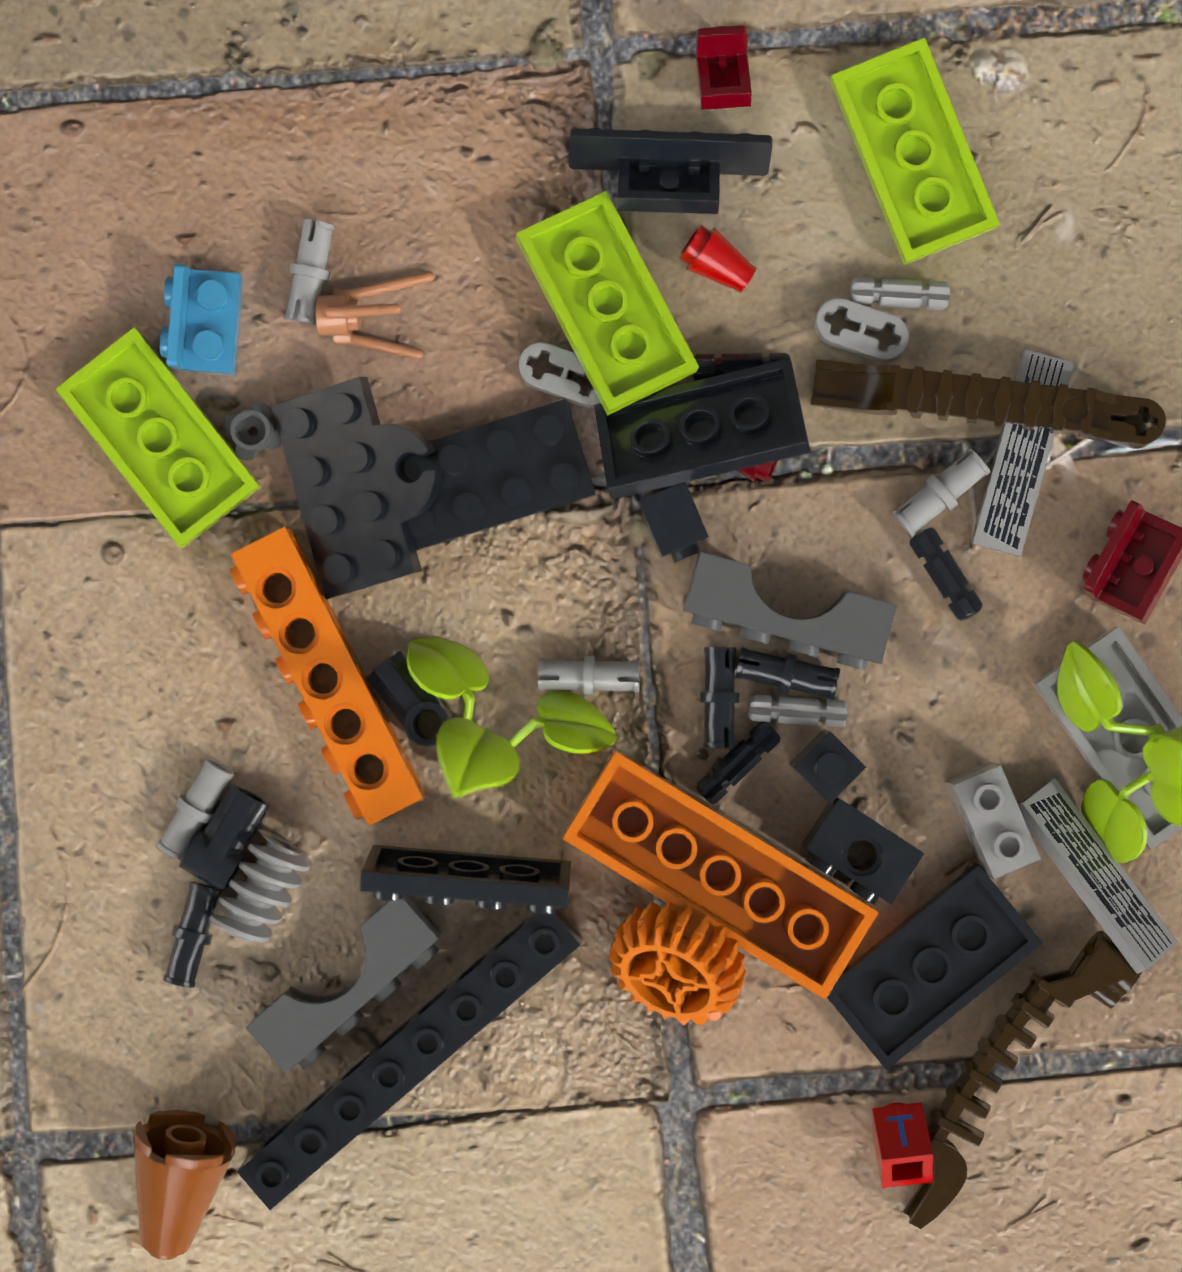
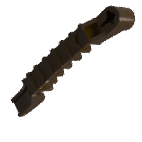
(893, 388)
(1097, 972)

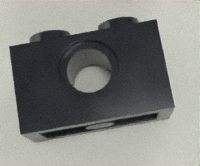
(891, 856)

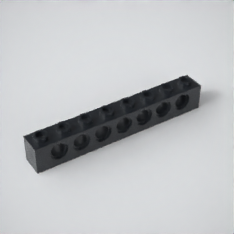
(408, 1055)

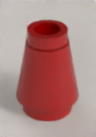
(717, 259)

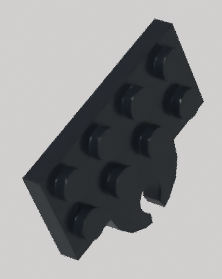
(354, 485)

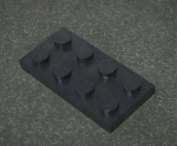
(703, 429)
(501, 474)
(466, 876)
(932, 965)

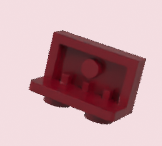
(1134, 562)

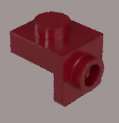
(723, 67)

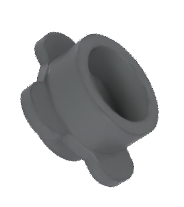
(239, 425)

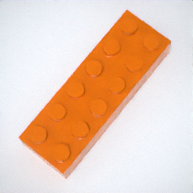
(720, 870)

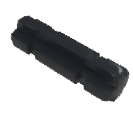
(730, 362)
(946, 574)
(738, 763)

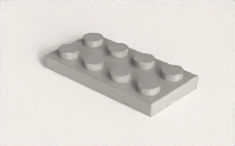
(1118, 754)

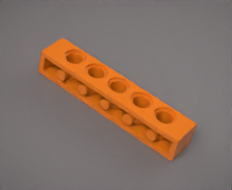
(253, 571)

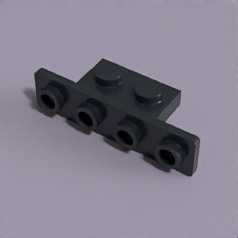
(669, 168)

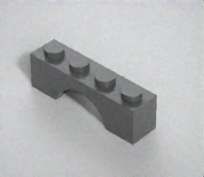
(852, 626)
(300, 1021)

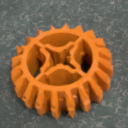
(677, 963)

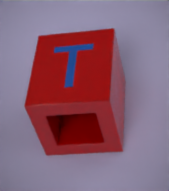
(902, 1144)

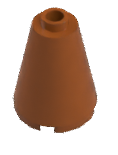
(177, 1177)

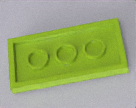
(914, 151)
(606, 302)
(158, 438)

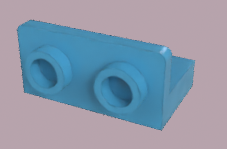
(202, 320)

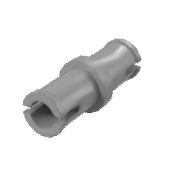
(309, 271)
(941, 492)
(589, 675)
(195, 808)

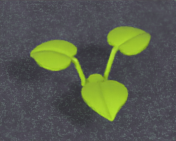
(1092, 699)
(475, 756)

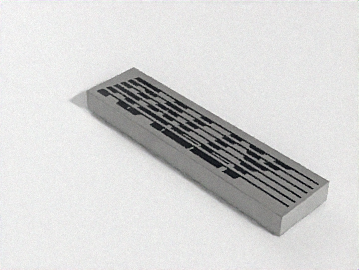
(1018, 467)
(1096, 876)

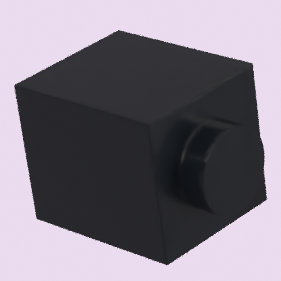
(673, 522)
(828, 765)

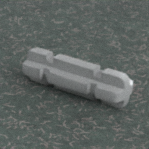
(900, 293)
(797, 710)

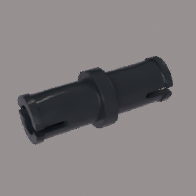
(787, 673)
(719, 697)
(191, 935)

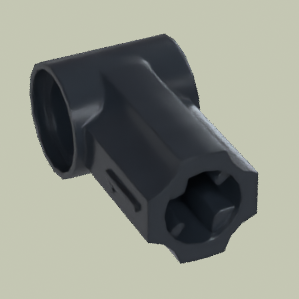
(405, 697)
(221, 846)

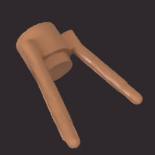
(342, 313)

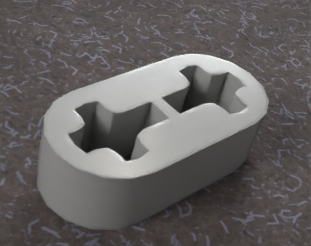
(864, 318)
(552, 384)

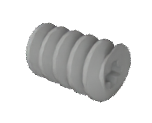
(262, 889)

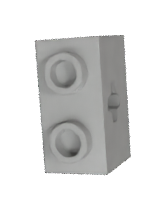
(992, 820)

